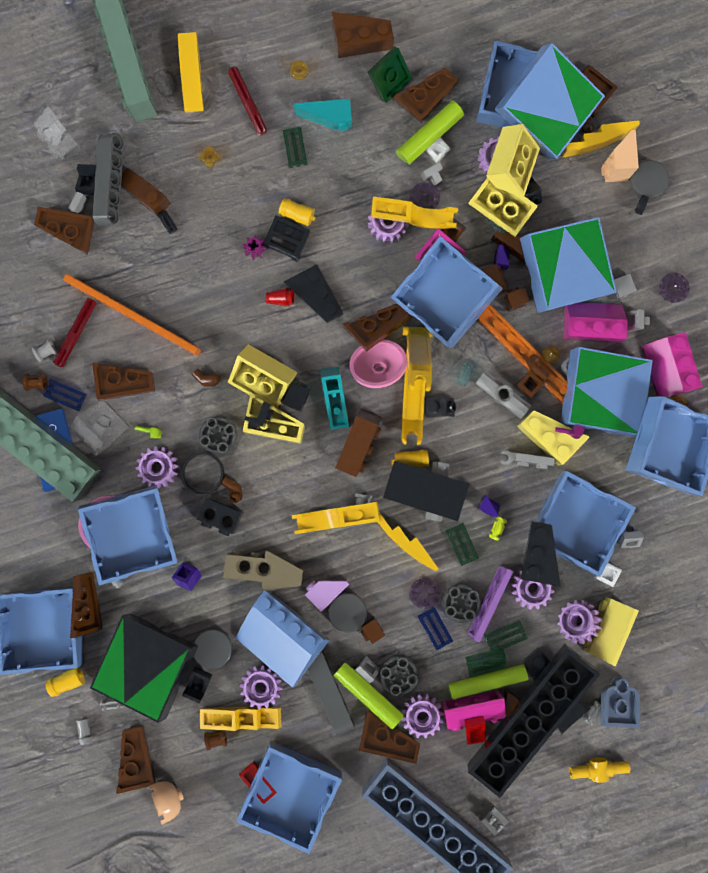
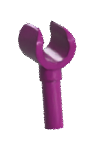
(576, 433)

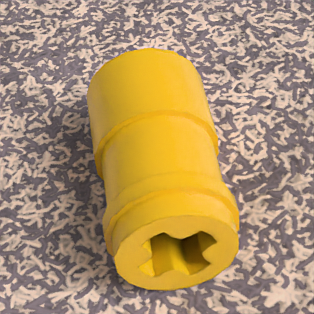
(299, 212)
(416, 458)
(67, 681)

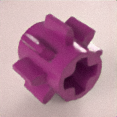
(250, 244)

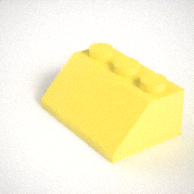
(513, 160)
(503, 207)
(261, 376)
(614, 631)

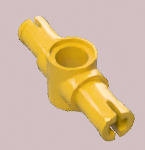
(599, 769)

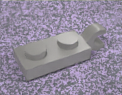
(525, 459)

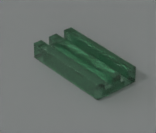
(297, 162)
(455, 529)
(505, 628)
(486, 659)

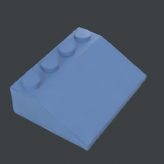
(281, 637)

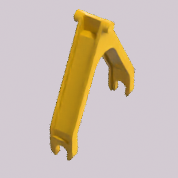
(416, 374)

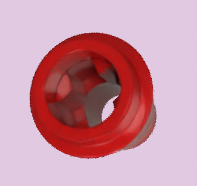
(281, 297)

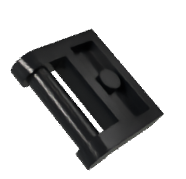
(289, 233)

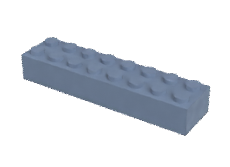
(432, 823)

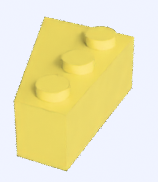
(280, 427)
(554, 444)

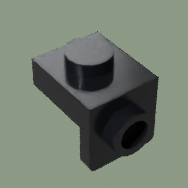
(86, 179)
(533, 192)
(440, 407)
(266, 413)
(197, 685)

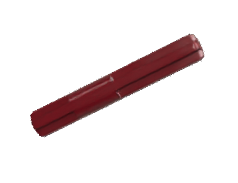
(247, 101)
(74, 333)

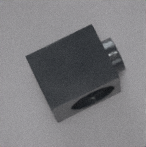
(297, 396)

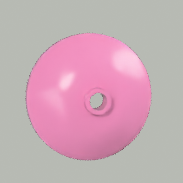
(379, 365)

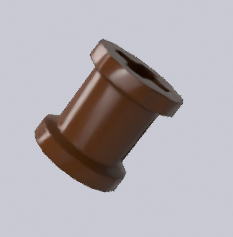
(35, 382)
(215, 739)

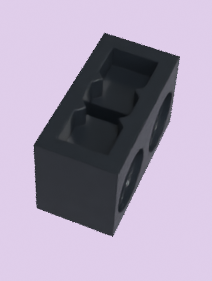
(221, 511)

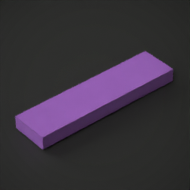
(489, 603)

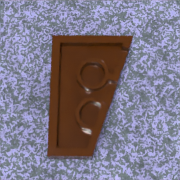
(425, 96)
(66, 226)
(374, 328)
(121, 382)
(85, 606)
(387, 742)
(135, 762)

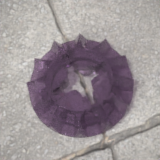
(426, 189)
(680, 283)
(430, 600)

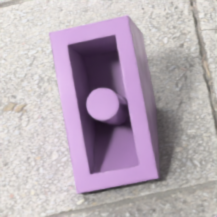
(324, 591)

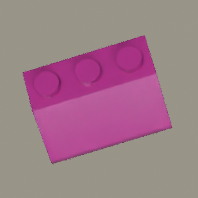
(595, 322)
(672, 365)
(485, 704)

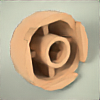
(166, 800)

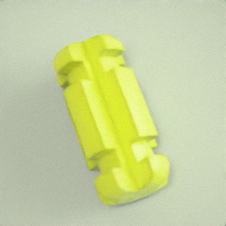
(498, 528)

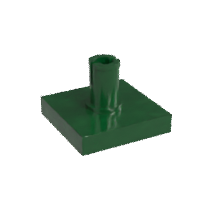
(390, 74)

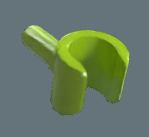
(155, 433)

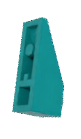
(330, 113)
(334, 398)

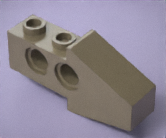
(281, 573)

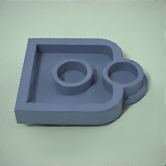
(620, 704)

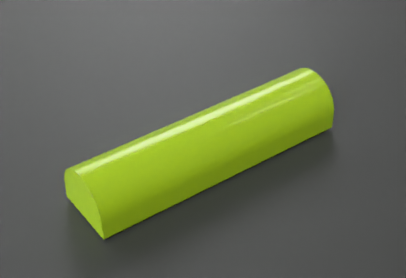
(430, 132)
(488, 681)
(368, 695)

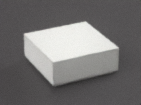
(438, 150)
(609, 575)

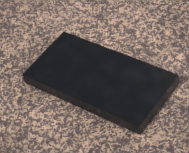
(426, 490)

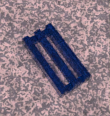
(50, 388)
(427, 614)

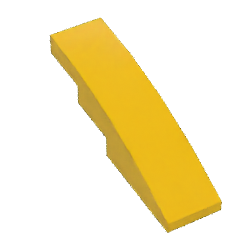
(190, 72)
(603, 137)
(412, 547)
(240, 718)

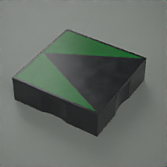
(143, 667)

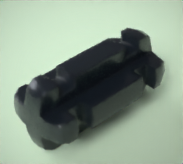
(167, 222)

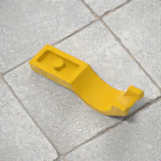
(408, 212)
(337, 517)

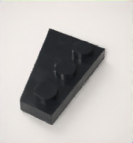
(316, 293)
(540, 556)

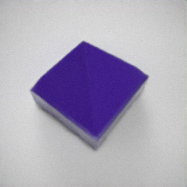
(502, 257)
(488, 506)
(186, 576)

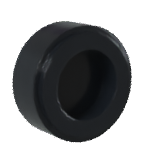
(641, 204)

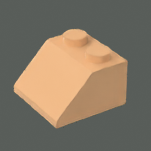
(622, 161)

